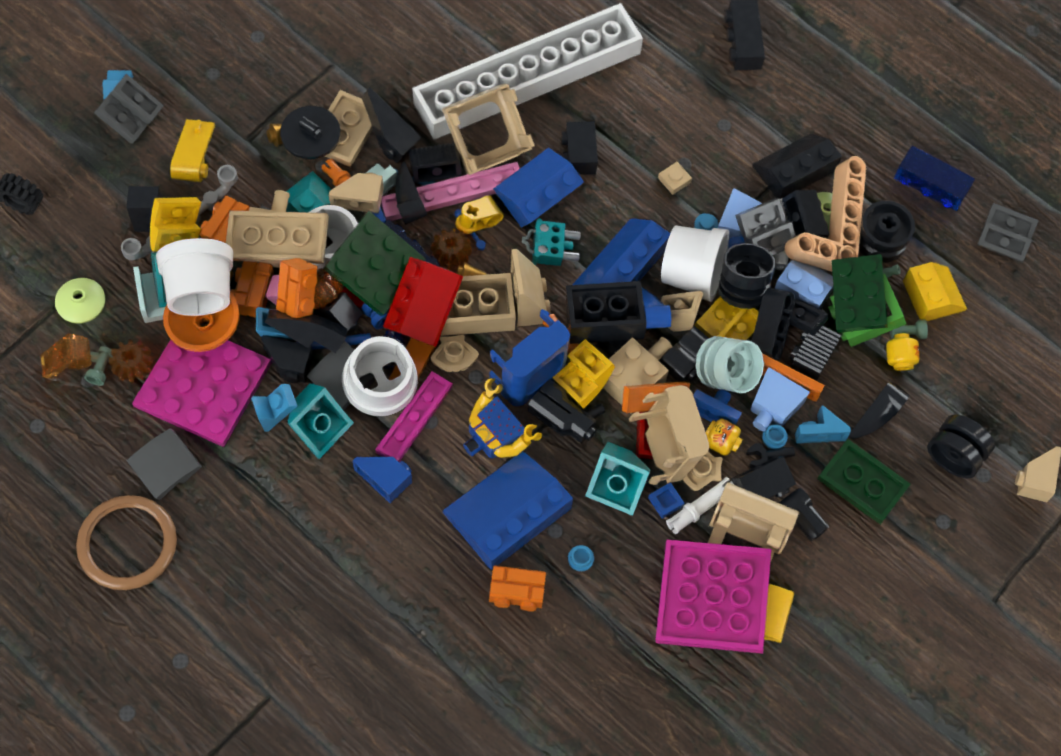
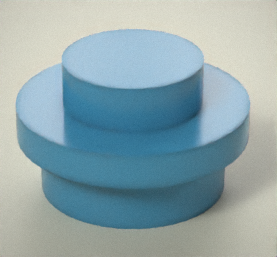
(706, 222)
(774, 436)
(581, 558)

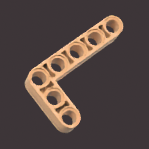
(844, 221)

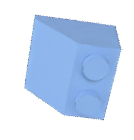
(807, 283)

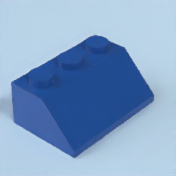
(538, 186)

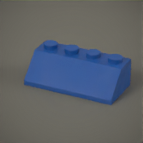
(627, 254)

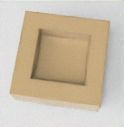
(674, 178)

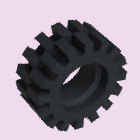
(19, 194)

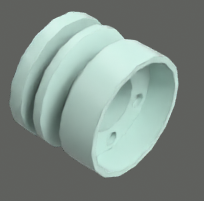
(729, 364)

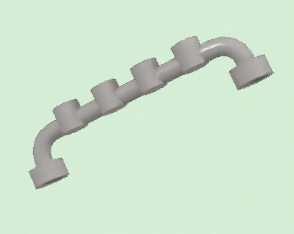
(227, 178)

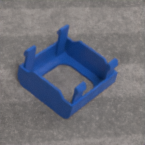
(533, 361)

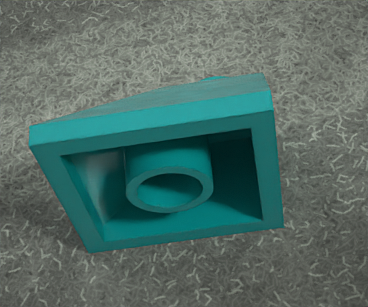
(308, 194)
(318, 419)
(618, 479)

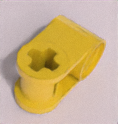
(479, 215)

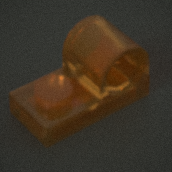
(69, 352)

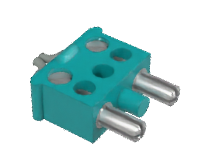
(550, 243)

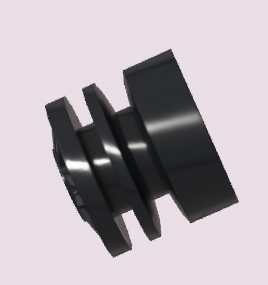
(746, 275)

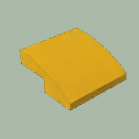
(173, 221)
(727, 321)
(585, 373)
(777, 612)

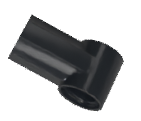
(808, 519)

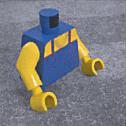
(496, 428)

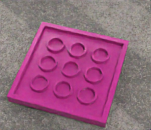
(203, 389)
(714, 596)

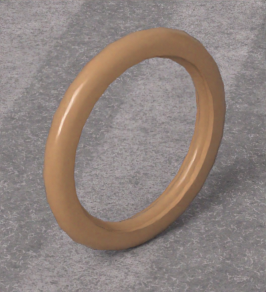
(126, 583)

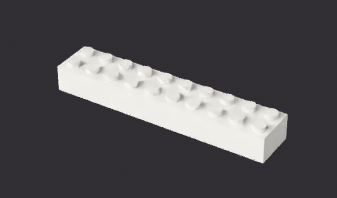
(532, 67)

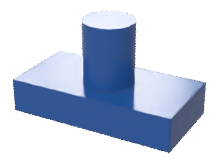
(716, 407)

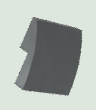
(128, 109)
(766, 226)
(1007, 232)
(329, 374)
(164, 463)

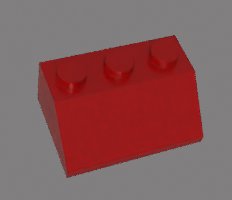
(423, 301)

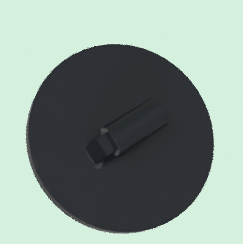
(310, 132)

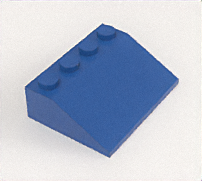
(508, 509)

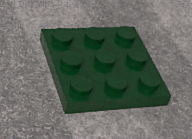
(372, 262)

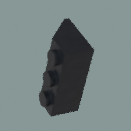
(798, 164)
(605, 312)

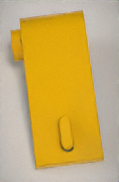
(190, 151)

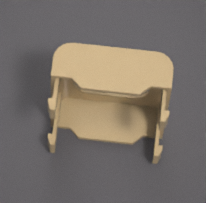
(517, 142)
(672, 426)
(752, 519)

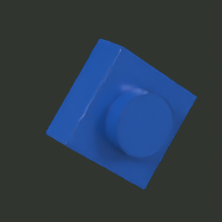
(666, 500)

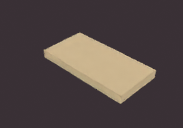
(277, 236)

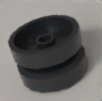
(886, 230)
(961, 446)

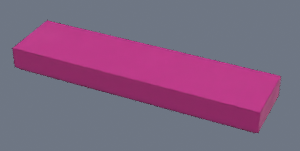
(414, 417)

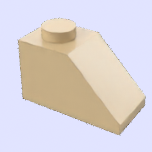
(359, 193)
(683, 309)
(1039, 476)

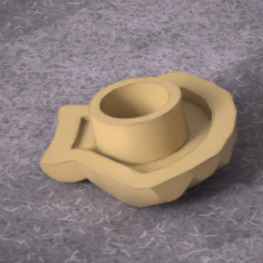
(454, 354)
(704, 472)

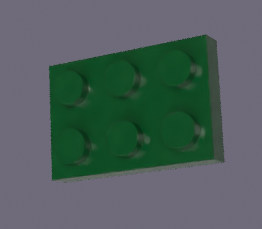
(859, 293)
(864, 481)

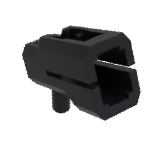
(562, 414)

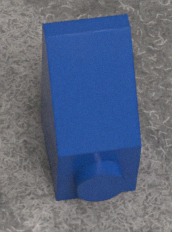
(384, 475)

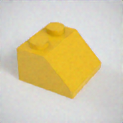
(933, 291)

